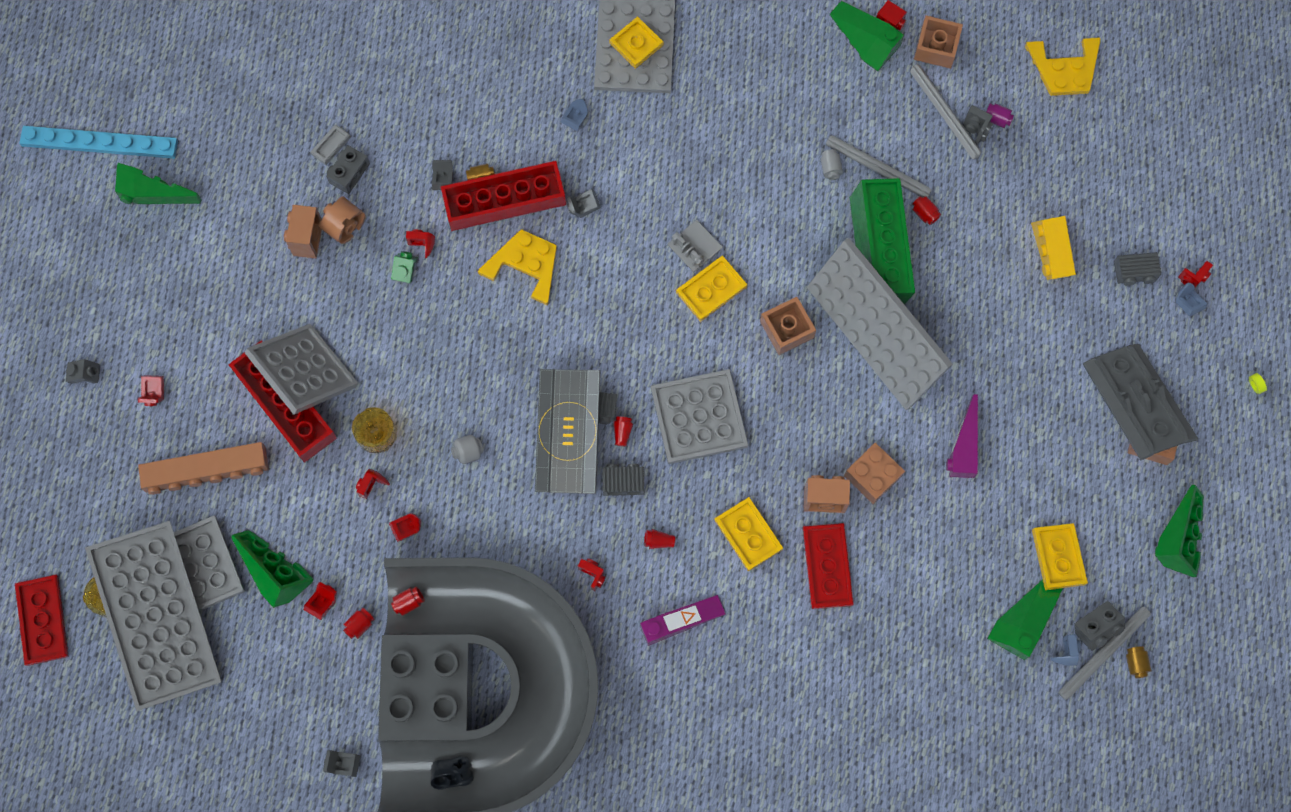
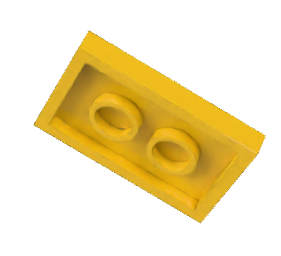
(711, 288)
(748, 534)
(1059, 556)

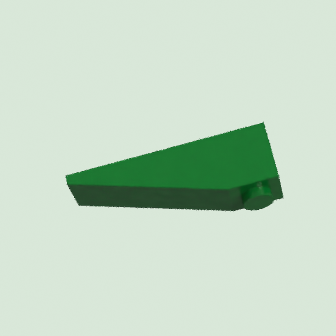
(867, 34)
(138, 188)
(1179, 539)
(273, 575)
(1025, 621)

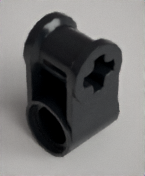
(449, 772)

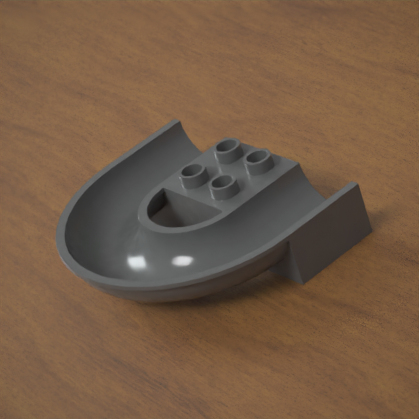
(429, 685)

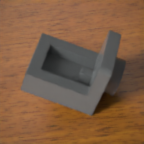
(442, 173)
(583, 204)
(82, 371)
(341, 763)

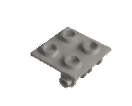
(694, 245)

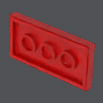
(827, 566)
(41, 620)

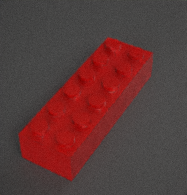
(503, 195)
(303, 431)

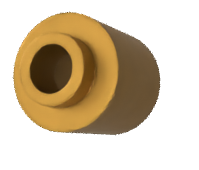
(479, 171)
(1138, 662)

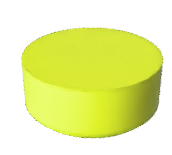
(1257, 383)

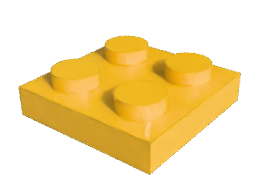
(636, 42)

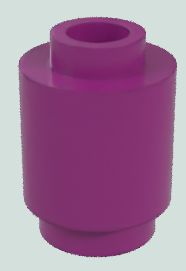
(1001, 115)

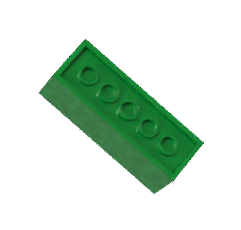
(882, 232)

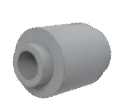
(831, 164)

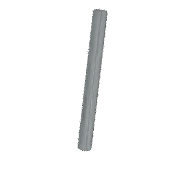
(945, 111)
(877, 166)
(1103, 654)

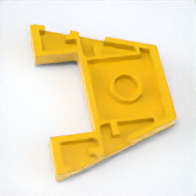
(1066, 75)
(528, 255)

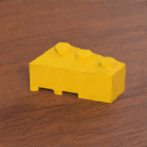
(1054, 247)

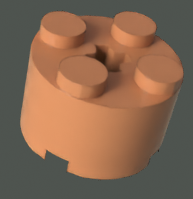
(341, 220)

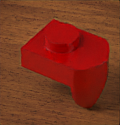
(420, 238)
(366, 483)
(405, 526)

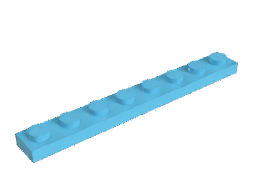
(98, 142)

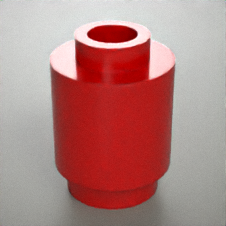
(926, 210)
(407, 601)
(358, 624)

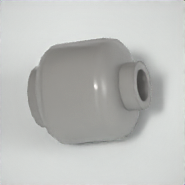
(467, 449)

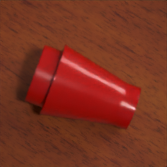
(622, 430)
(657, 539)

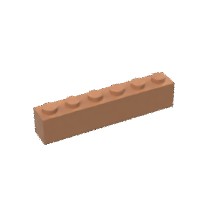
(203, 467)

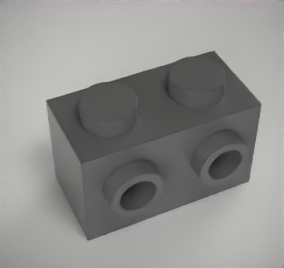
(347, 169)
(1100, 626)

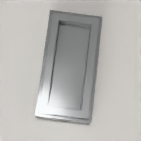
(330, 144)

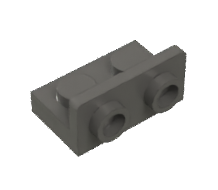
(978, 122)

